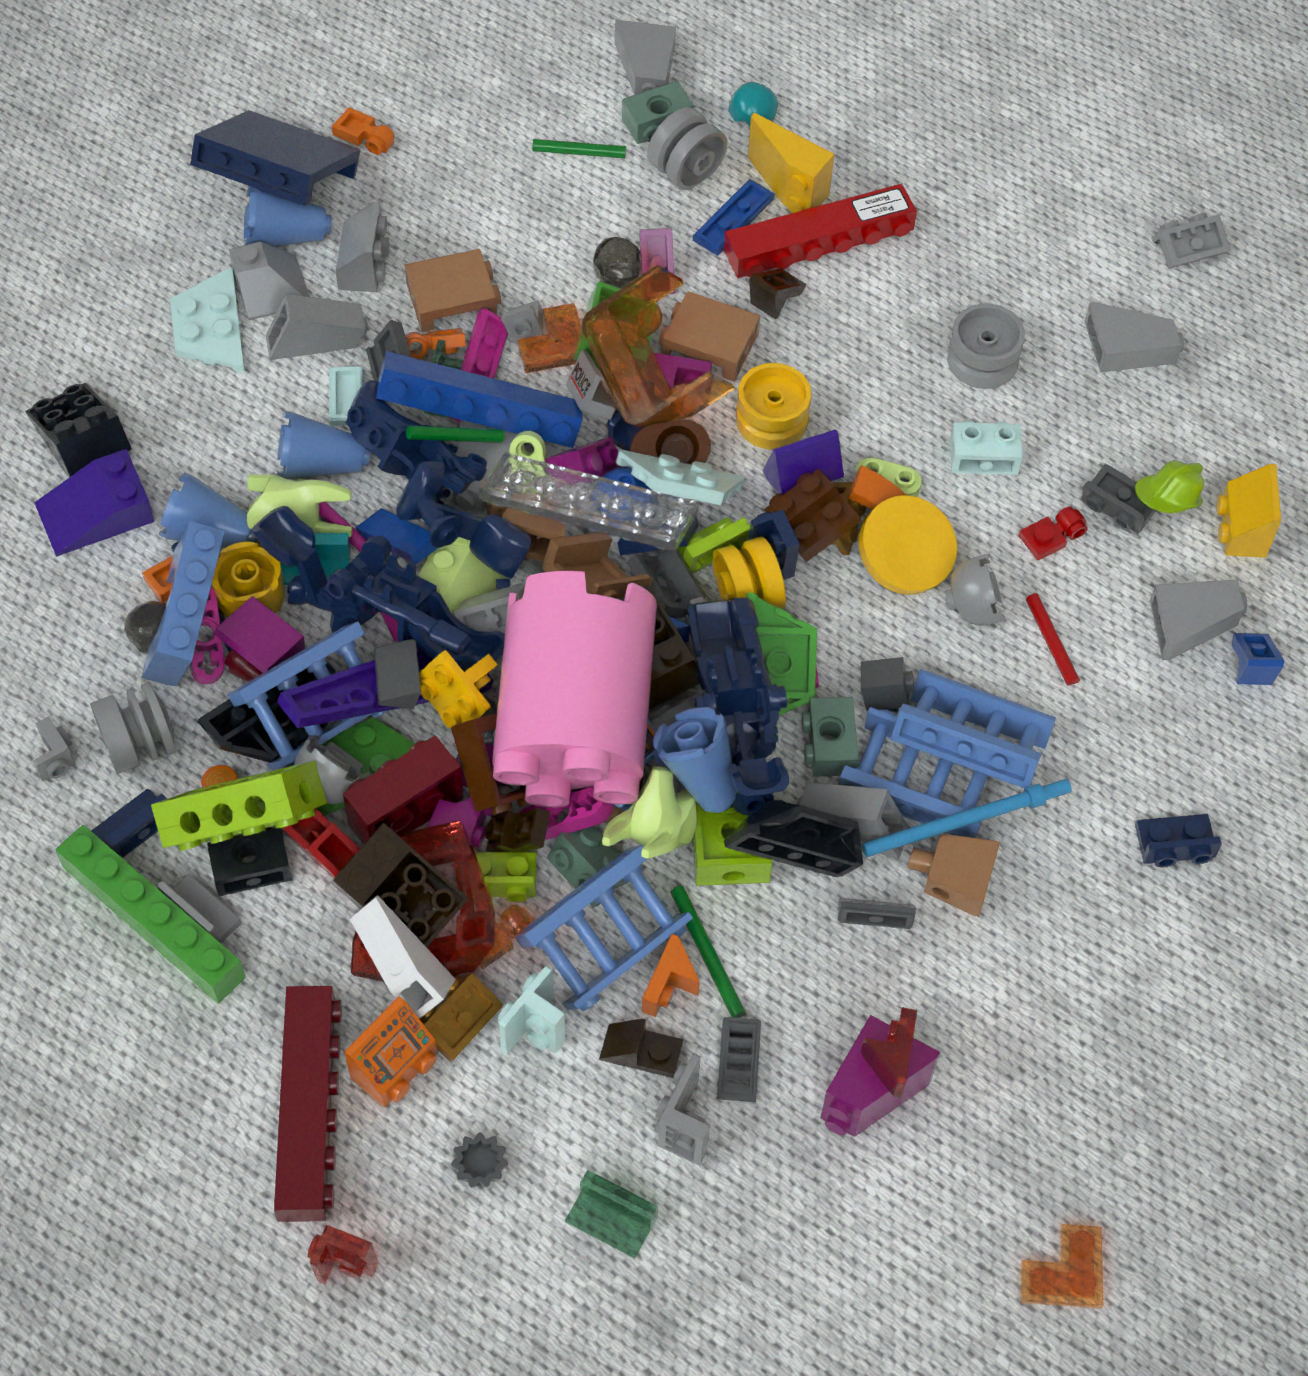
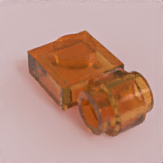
(513, 921)

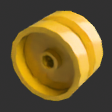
(773, 405)
(750, 571)

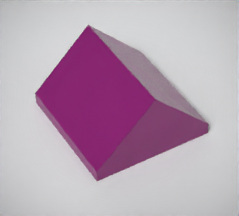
(260, 635)

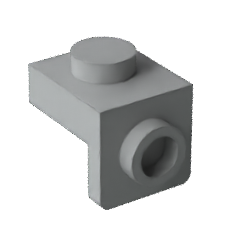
(524, 321)
(59, 758)

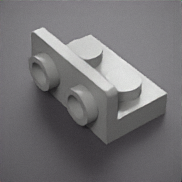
(1192, 241)

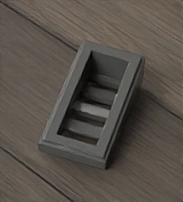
(739, 1027)

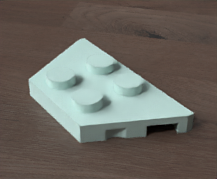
(208, 322)
(681, 479)

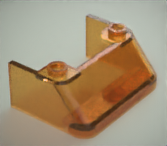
(619, 343)

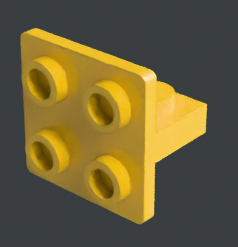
(456, 692)

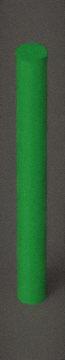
(708, 953)

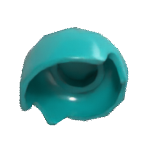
(751, 99)

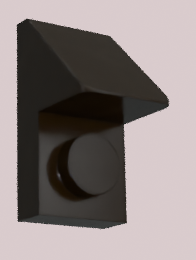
(772, 289)
(640, 1049)

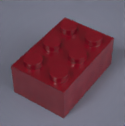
(404, 790)

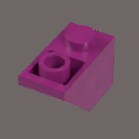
(591, 458)

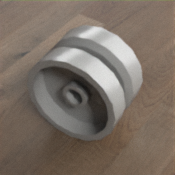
(687, 148)
(985, 346)

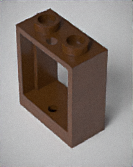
(478, 767)

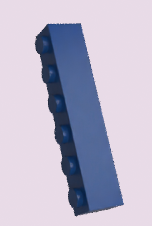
(478, 399)

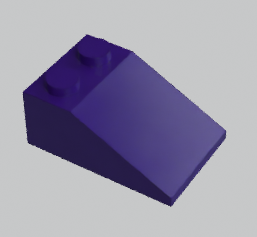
(95, 504)

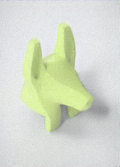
(300, 496)
(658, 817)

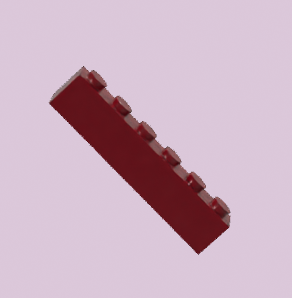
(306, 1104)

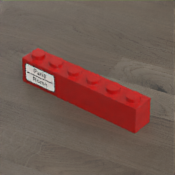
(820, 231)

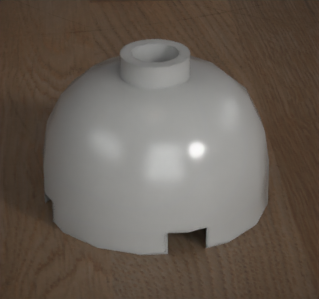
(975, 592)
(335, 767)

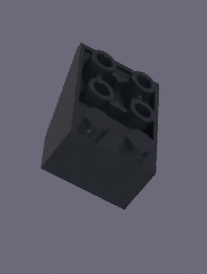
(78, 427)

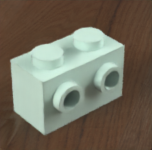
(985, 448)

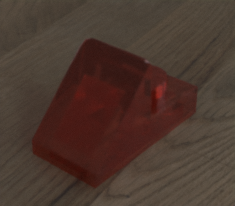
(892, 1057)

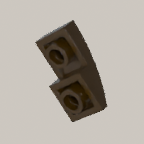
(517, 831)

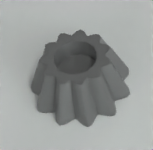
(479, 1160)

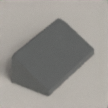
(397, 674)
(876, 913)

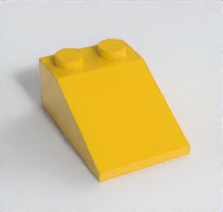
(790, 164)

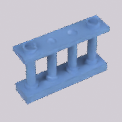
(285, 678)
(966, 745)
(911, 804)
(571, 912)

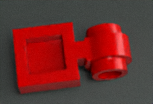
(1047, 538)

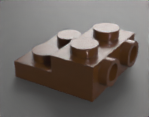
(815, 513)

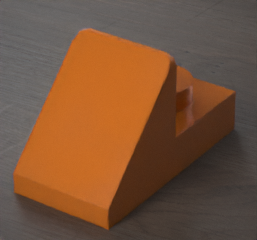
(673, 970)

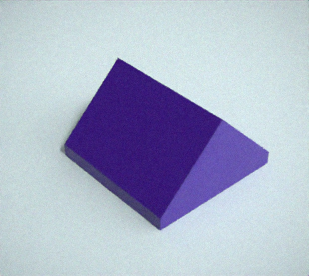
(802, 457)

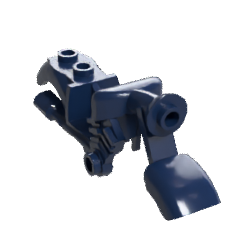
(431, 468)
(372, 586)
(740, 688)

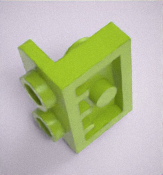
(724, 533)
(509, 874)

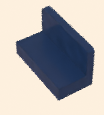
(130, 824)

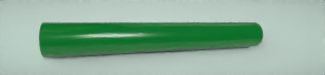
(578, 148)
(454, 434)

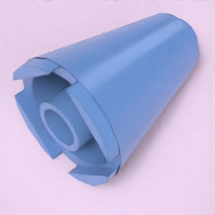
(282, 221)
(317, 449)
(204, 506)
(699, 756)

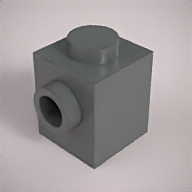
(886, 683)

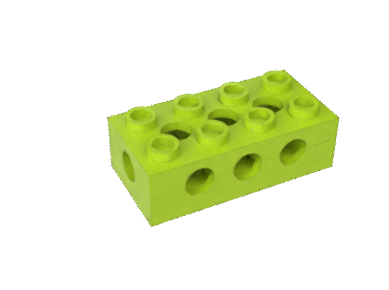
(239, 806)
(719, 864)

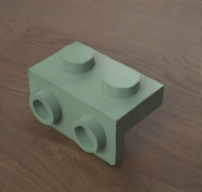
(581, 856)

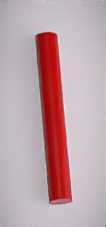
(1052, 639)

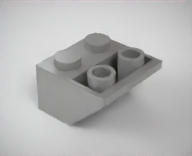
(362, 250)

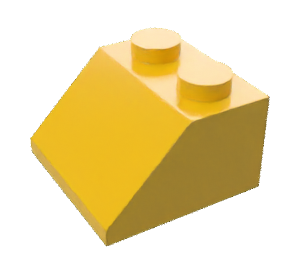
(1250, 513)

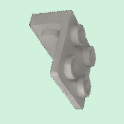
(679, 1131)

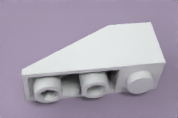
(401, 958)

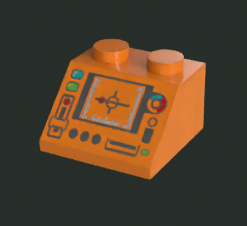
(391, 1053)

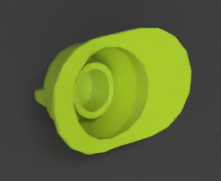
(1172, 488)

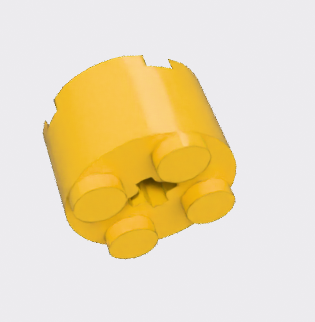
(247, 572)

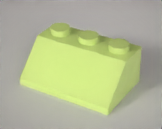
(458, 573)

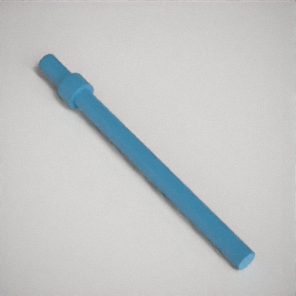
(1031, 796)

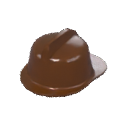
(676, 438)

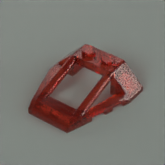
(474, 930)

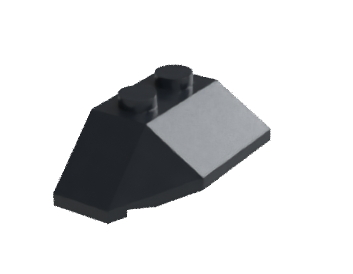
(243, 733)
(800, 838)

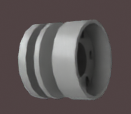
(133, 727)

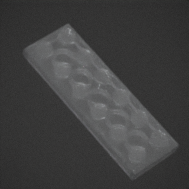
(589, 501)

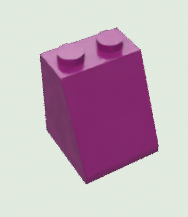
(859, 1096)

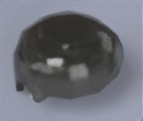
(616, 255)
(143, 624)

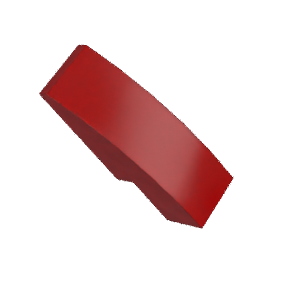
(322, 842)

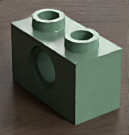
(648, 109)
(835, 718)

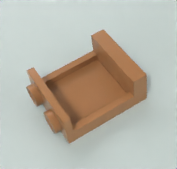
(451, 286)
(711, 332)
(589, 555)

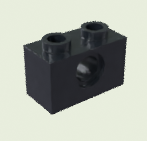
(267, 869)

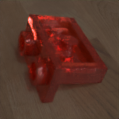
(336, 1246)

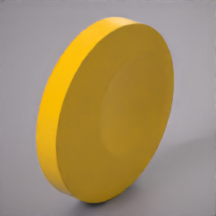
(907, 545)

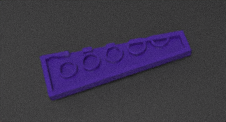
(342, 695)

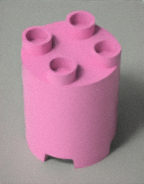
(574, 691)

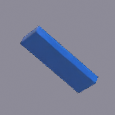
(735, 213)
(405, 537)

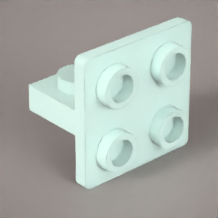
(533, 1015)

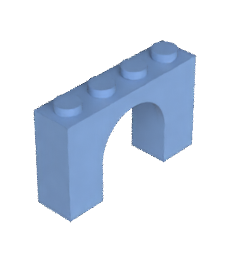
(191, 580)

